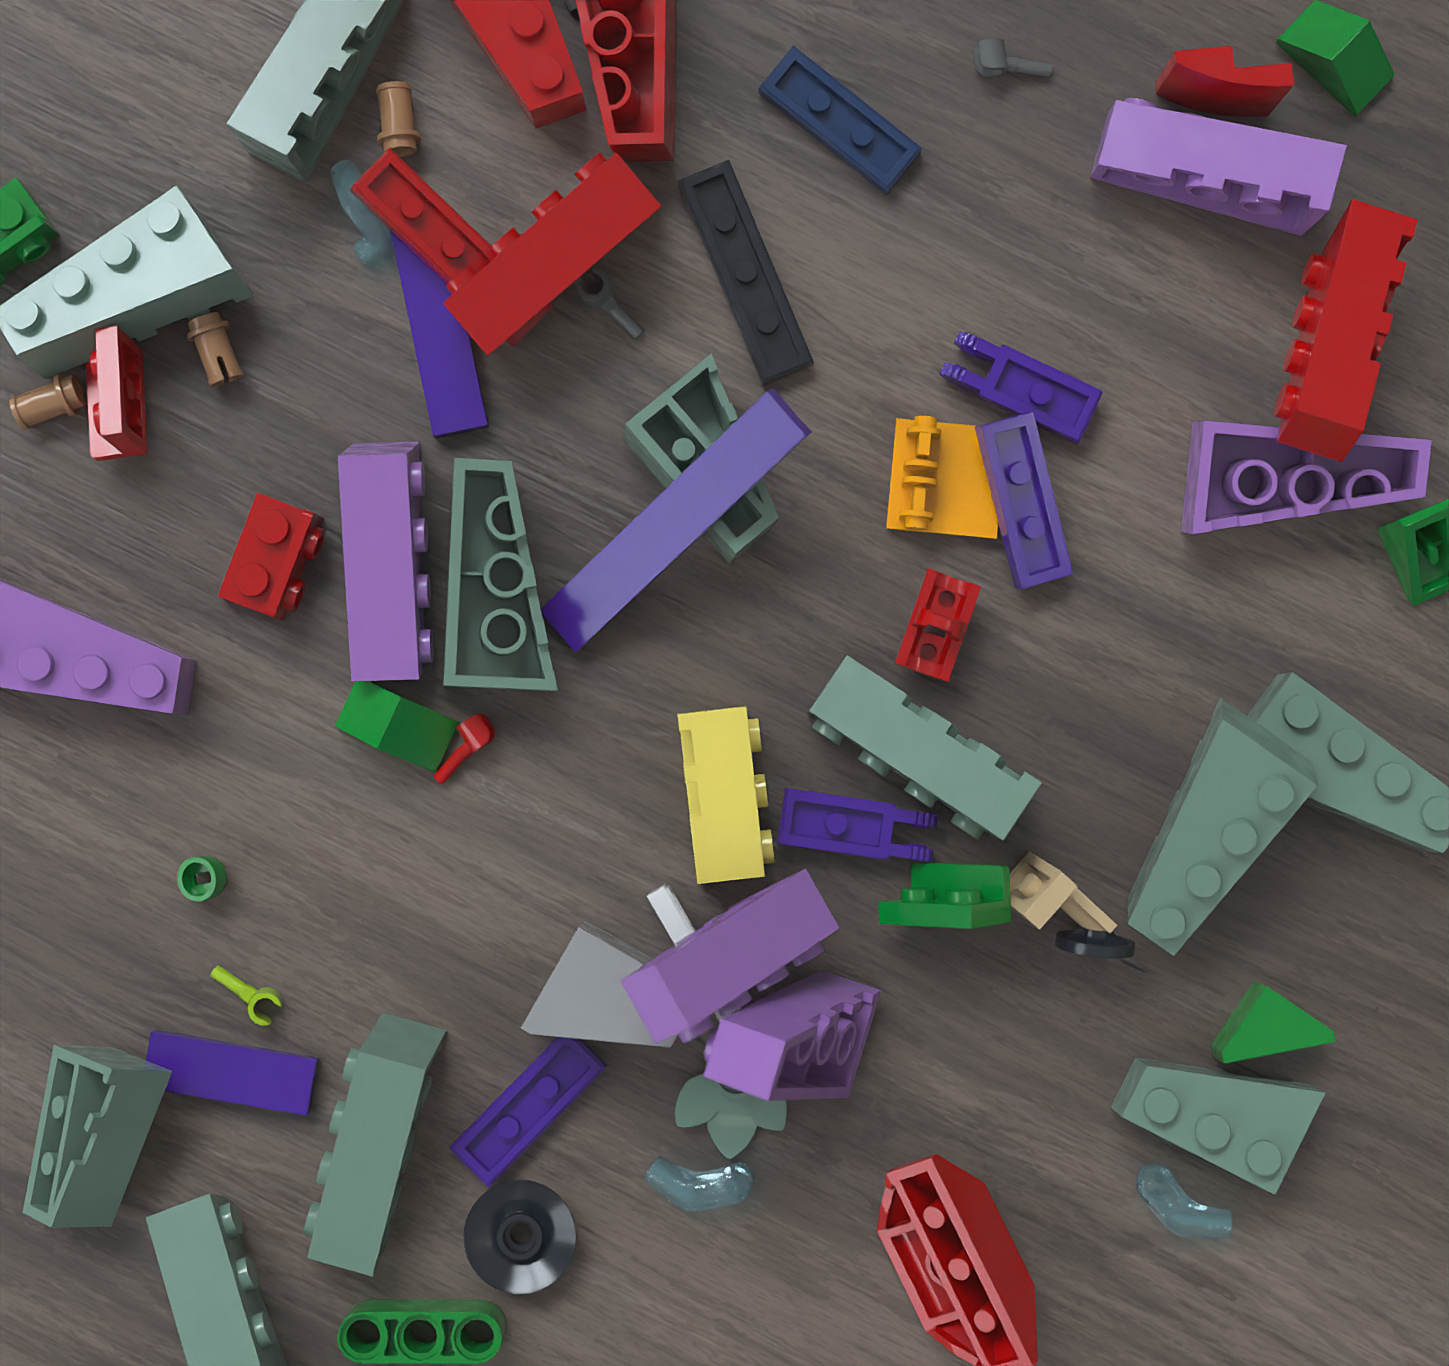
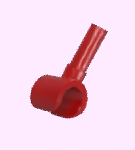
(477, 734)

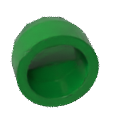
(201, 864)

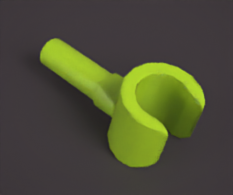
(248, 994)

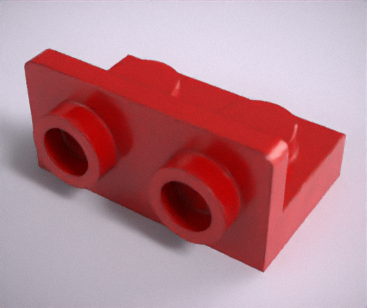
(116, 397)
(272, 557)

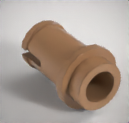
(397, 118)
(214, 346)
(48, 401)

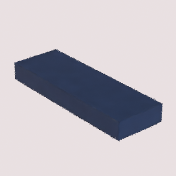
(840, 120)

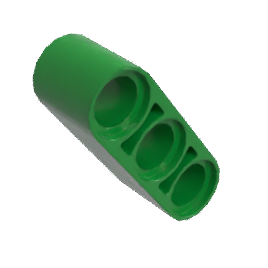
(400, 1347)

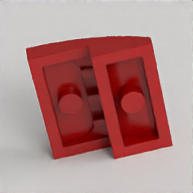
(1211, 84)

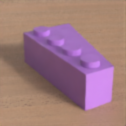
(1219, 165)
(1249, 478)
(384, 560)
(83, 658)
(729, 957)
(795, 1040)

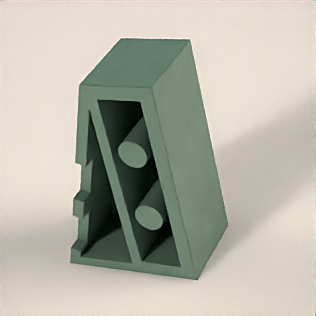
(678, 430)
(1223, 1117)
(90, 1134)

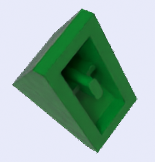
(1338, 53)
(1420, 551)
(397, 725)
(1266, 1026)

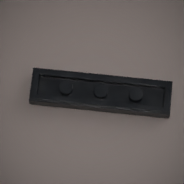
(745, 273)

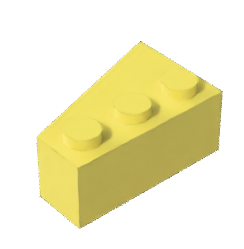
(724, 794)

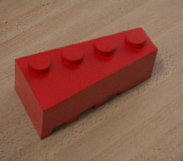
(527, 55)
(551, 253)

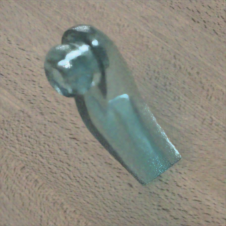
(378, 238)
(702, 1189)
(1176, 1209)

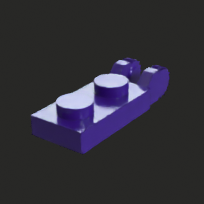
(1026, 385)
(849, 825)

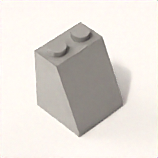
(586, 992)

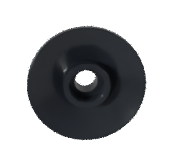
(514, 1264)

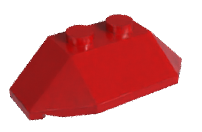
(959, 1263)

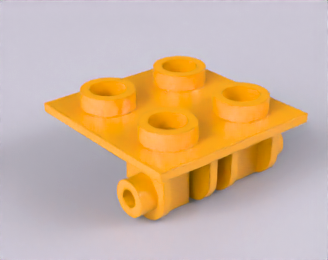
(939, 480)

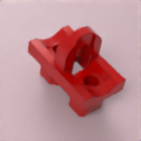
(943, 605)

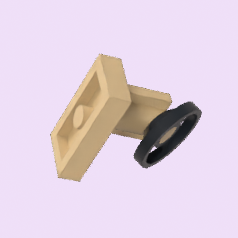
(1040, 890)

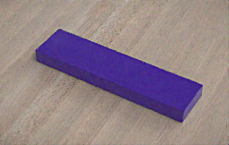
(441, 349)

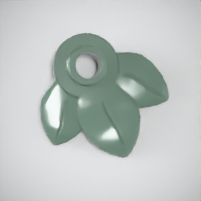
(728, 1113)

